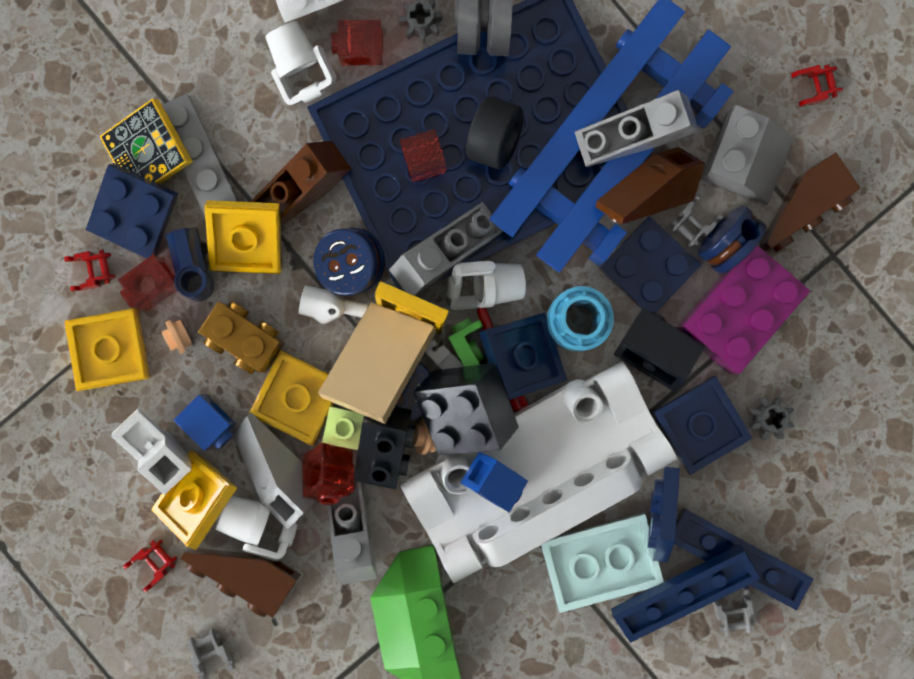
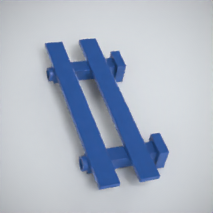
(580, 221)

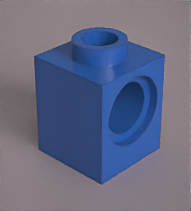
(206, 423)
(494, 481)

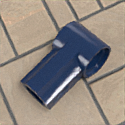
(189, 261)

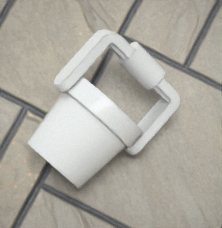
(293, 54)
(491, 284)
(246, 521)

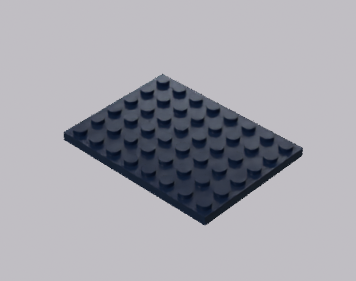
(546, 74)

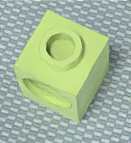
(343, 428)

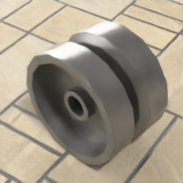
(483, 16)

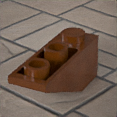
(305, 179)
(656, 185)
(810, 196)
(249, 576)

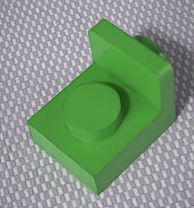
(467, 352)

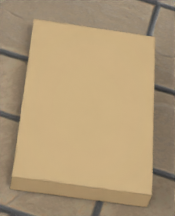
(377, 362)

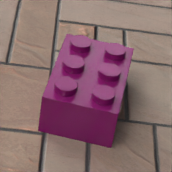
(744, 310)

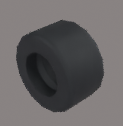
(494, 132)

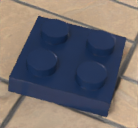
(131, 211)
(650, 266)
(524, 355)
(702, 425)
(663, 523)

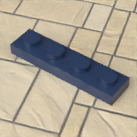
(709, 540)
(685, 593)

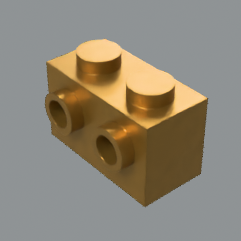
(250, 343)

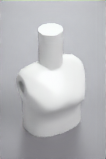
(326, 306)

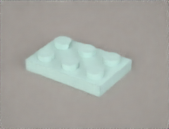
(601, 563)

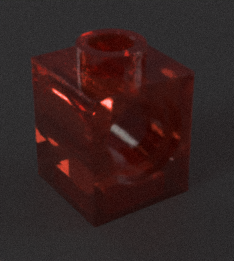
(358, 42)
(423, 155)
(163, 287)
(328, 473)

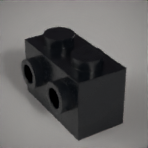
(659, 349)
(382, 449)

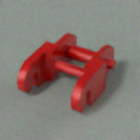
(814, 72)
(92, 281)
(144, 554)

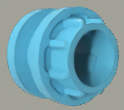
(601, 324)

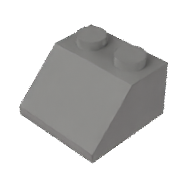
(748, 155)

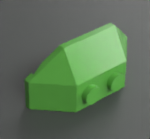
(415, 618)

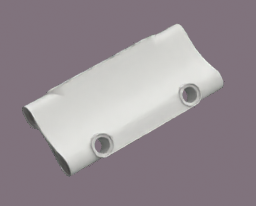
(574, 466)

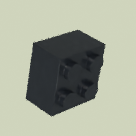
(466, 409)

